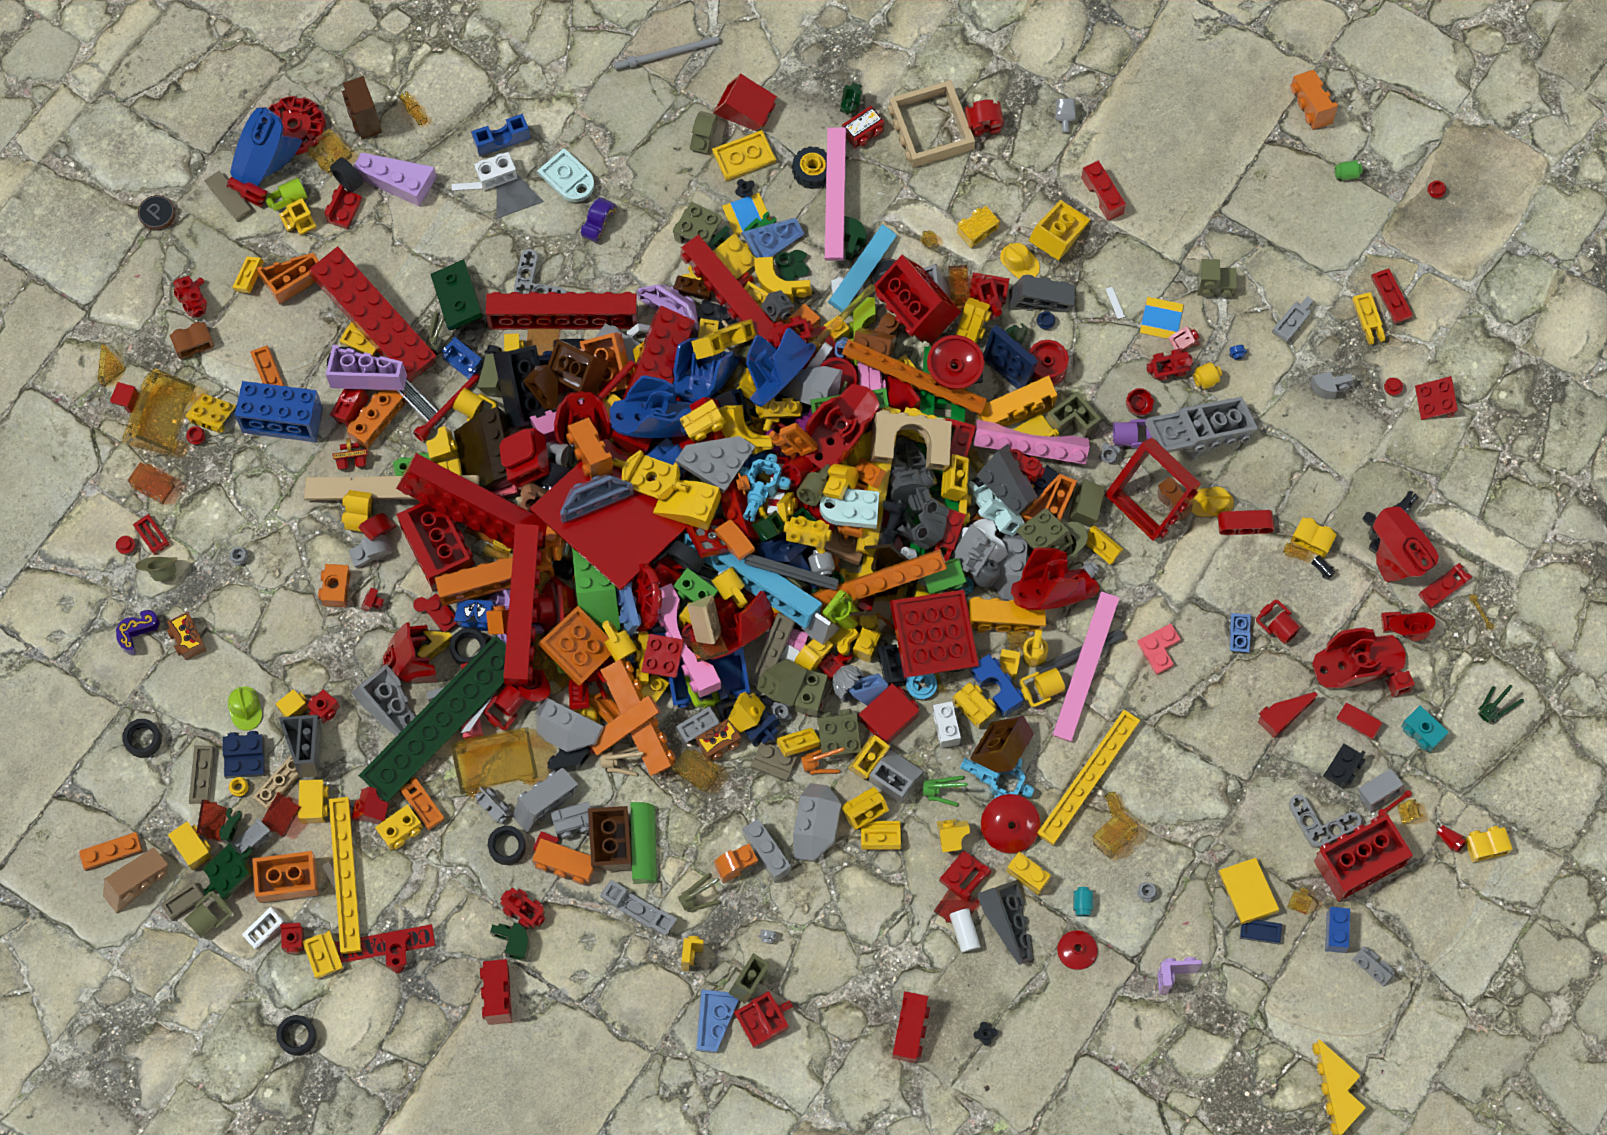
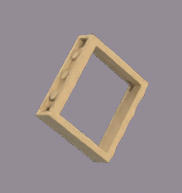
(937, 153)

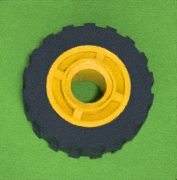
(806, 176)

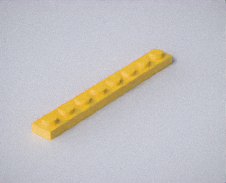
(870, 535)
(1088, 777)
(345, 875)

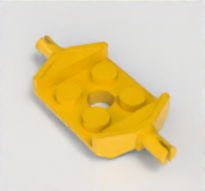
(640, 467)

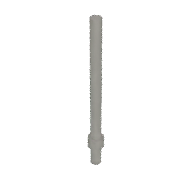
(633, 61)

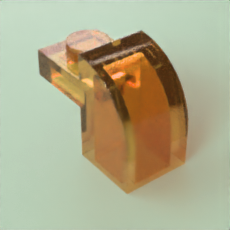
(958, 285)

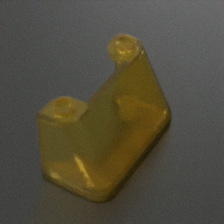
(158, 412)
(494, 760)

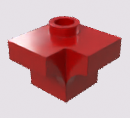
(369, 807)

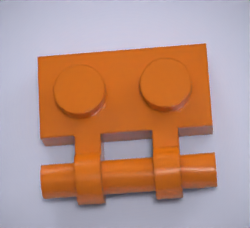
(793, 440)

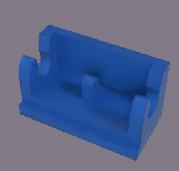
(462, 358)

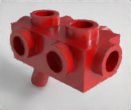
(190, 295)
(988, 295)
(779, 328)
(1174, 363)
(1029, 466)
(516, 903)

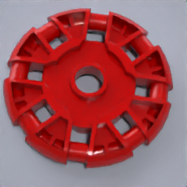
(300, 115)
(648, 596)

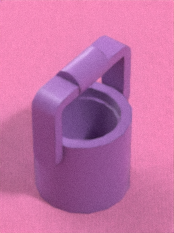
(1127, 433)

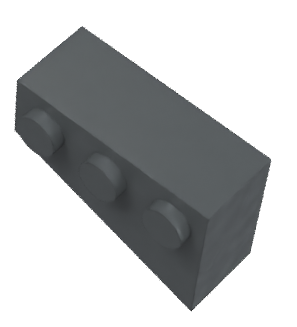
(1041, 293)
(1007, 481)
(304, 742)

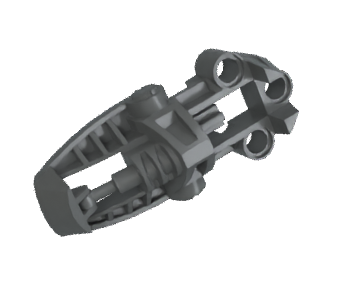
(910, 486)

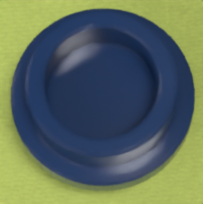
(1046, 320)

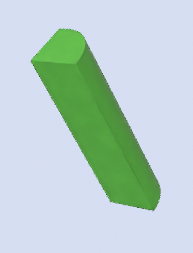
(643, 843)

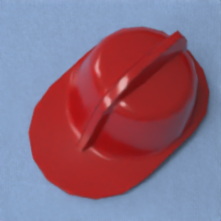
(545, 607)
(1413, 626)
(537, 689)

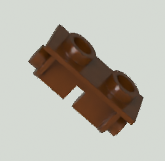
(689, 285)

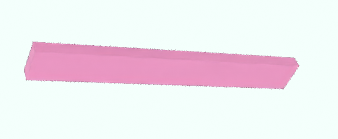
(835, 194)
(1085, 666)

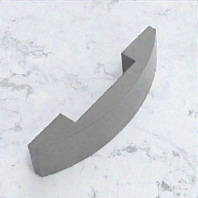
(638, 909)

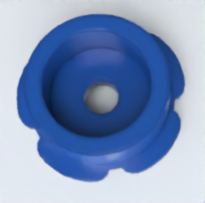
(1237, 352)

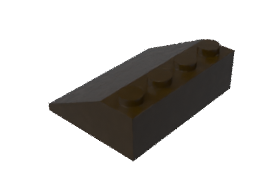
(479, 448)

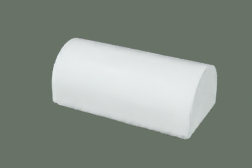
(965, 930)

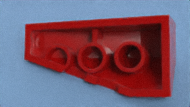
(900, 394)

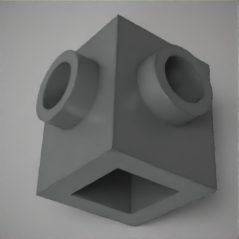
(777, 306)

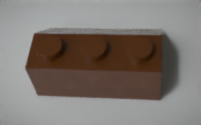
(1003, 744)
(609, 838)

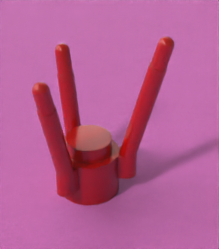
(592, 678)

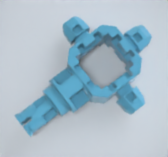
(758, 491)
(990, 777)

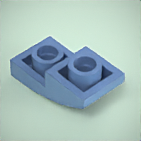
(1240, 632)

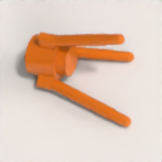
(810, 761)

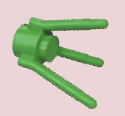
(932, 787)

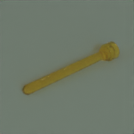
(818, 340)

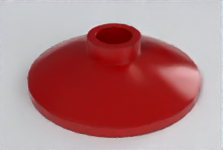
(1072, 958)

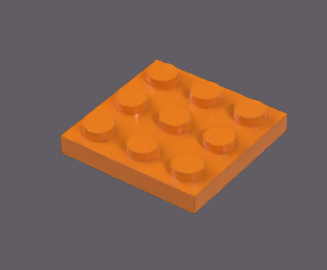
(576, 645)

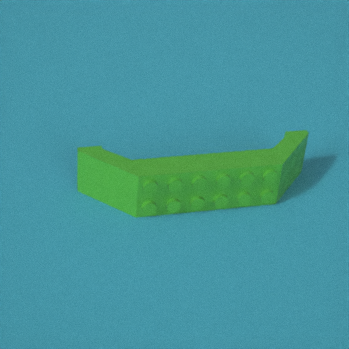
(595, 593)

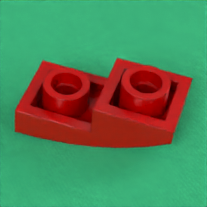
(377, 525)
(1359, 720)

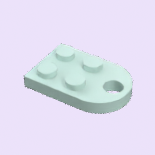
(566, 176)
(856, 509)

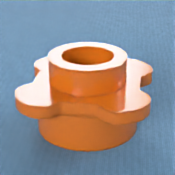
(742, 483)

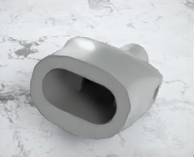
(1065, 113)

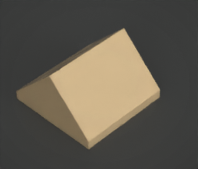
(705, 620)

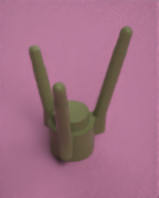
(435, 342)
(688, 897)

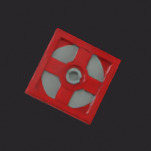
(707, 542)

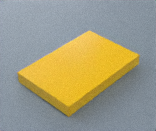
(744, 155)
(1248, 891)

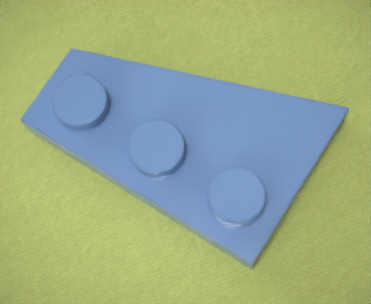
(772, 238)
(628, 612)
(714, 1016)

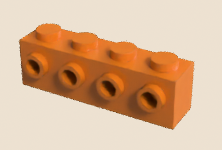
(375, 417)

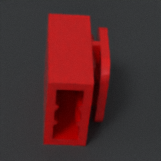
(524, 456)

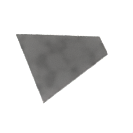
(514, 197)

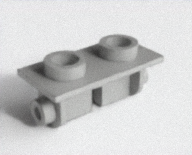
(488, 798)
(1379, 971)

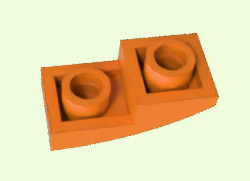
(735, 539)

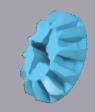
(930, 682)

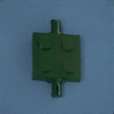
(228, 870)

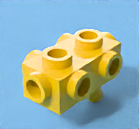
(777, 410)
(808, 532)

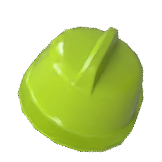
(244, 708)

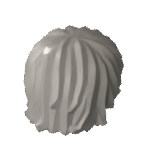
(844, 680)

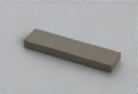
(773, 646)

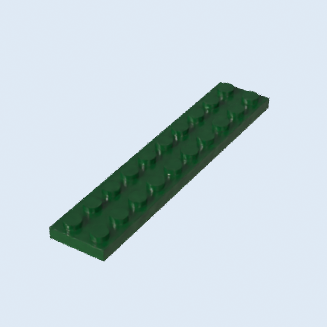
(437, 721)

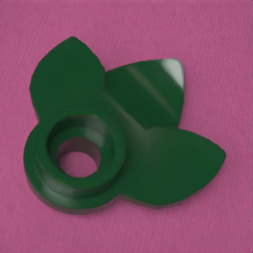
(794, 267)

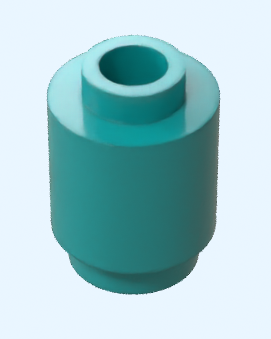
(1083, 902)

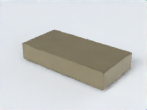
(182, 901)

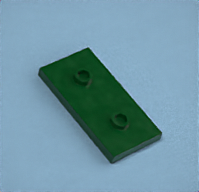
(456, 295)

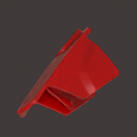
(844, 421)
(1050, 584)
(744, 625)
(1361, 655)

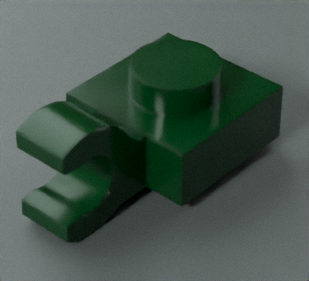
(228, 830)

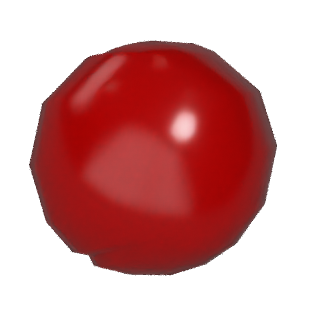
(1139, 402)

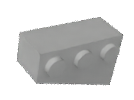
(543, 798)

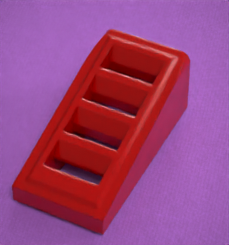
(574, 704)

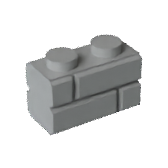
(571, 820)

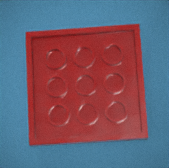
(934, 633)

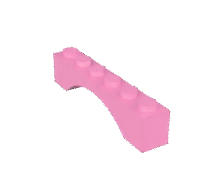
(1062, 448)
(702, 674)

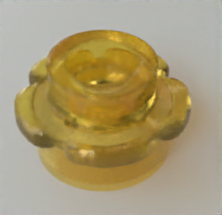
(928, 238)

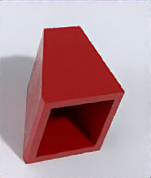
(745, 103)

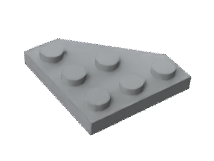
(716, 460)

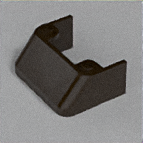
(880, 617)

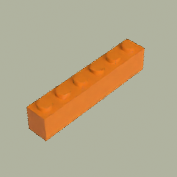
(480, 580)
(647, 737)

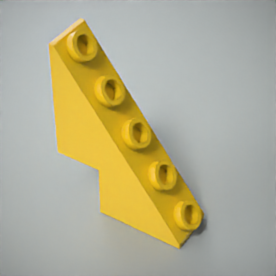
(1337, 1080)

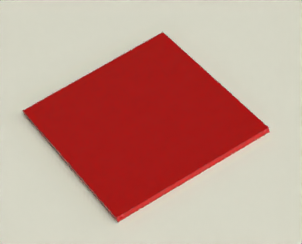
(614, 536)

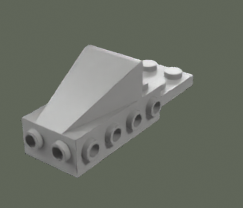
(1203, 427)

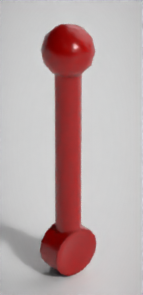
(1407, 794)

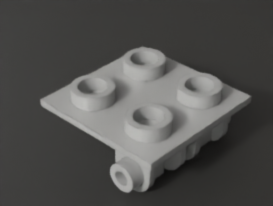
(973, 550)

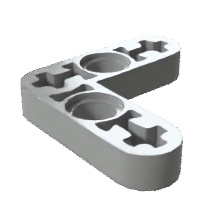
(528, 283)
(1310, 831)

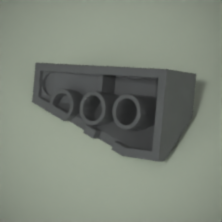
(1005, 912)

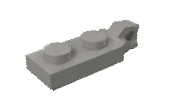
(1293, 320)

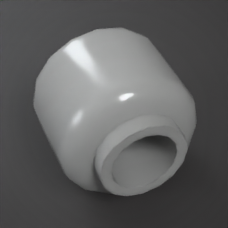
(821, 563)

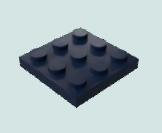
(1009, 358)

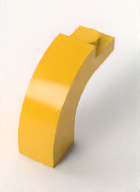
(771, 282)
(736, 426)

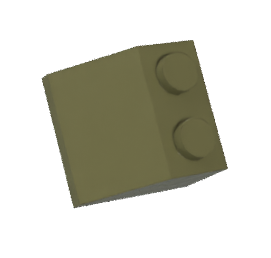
(782, 681)

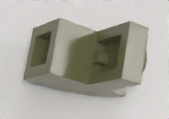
(702, 131)

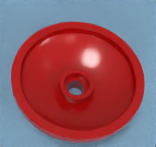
(955, 351)
(1001, 812)

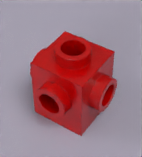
(323, 705)

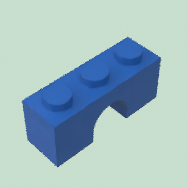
(512, 133)
(989, 672)

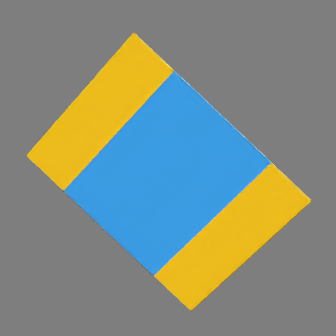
(744, 211)
(1161, 317)

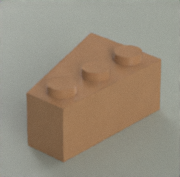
(134, 879)

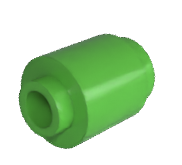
(1348, 170)

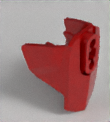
(571, 411)
(1394, 554)
(401, 656)

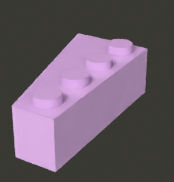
(396, 176)
(363, 371)

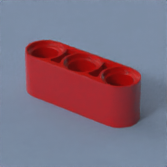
(1245, 522)

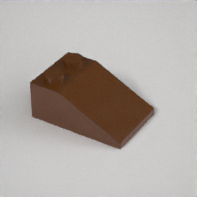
(577, 367)

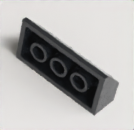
(518, 400)

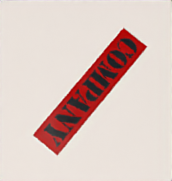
(373, 946)

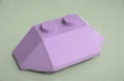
(666, 296)

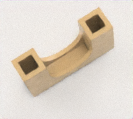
(934, 431)

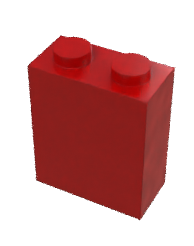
(889, 713)

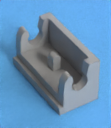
(697, 725)
(1381, 790)
(253, 837)

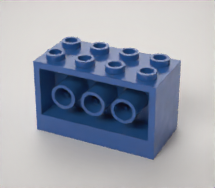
(279, 411)

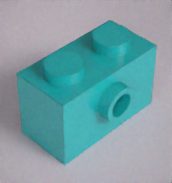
(1424, 729)

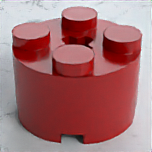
(984, 117)

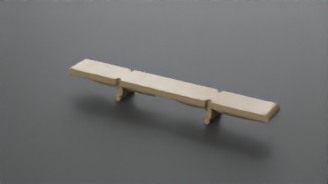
(380, 486)

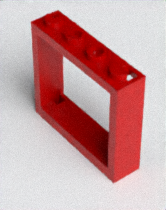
(1131, 509)

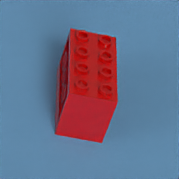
(916, 300)
(435, 542)
(1362, 857)

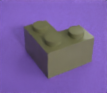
(1215, 280)
(1074, 412)

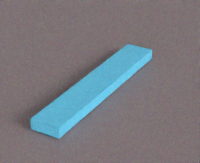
(862, 268)

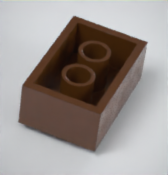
(361, 108)

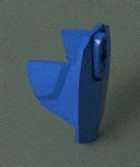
(262, 152)
(775, 367)
(701, 376)
(654, 405)

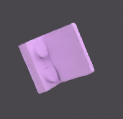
(1170, 967)

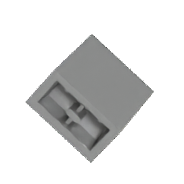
(895, 776)

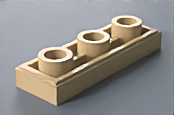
(269, 790)

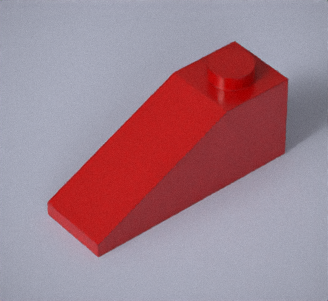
(1283, 713)

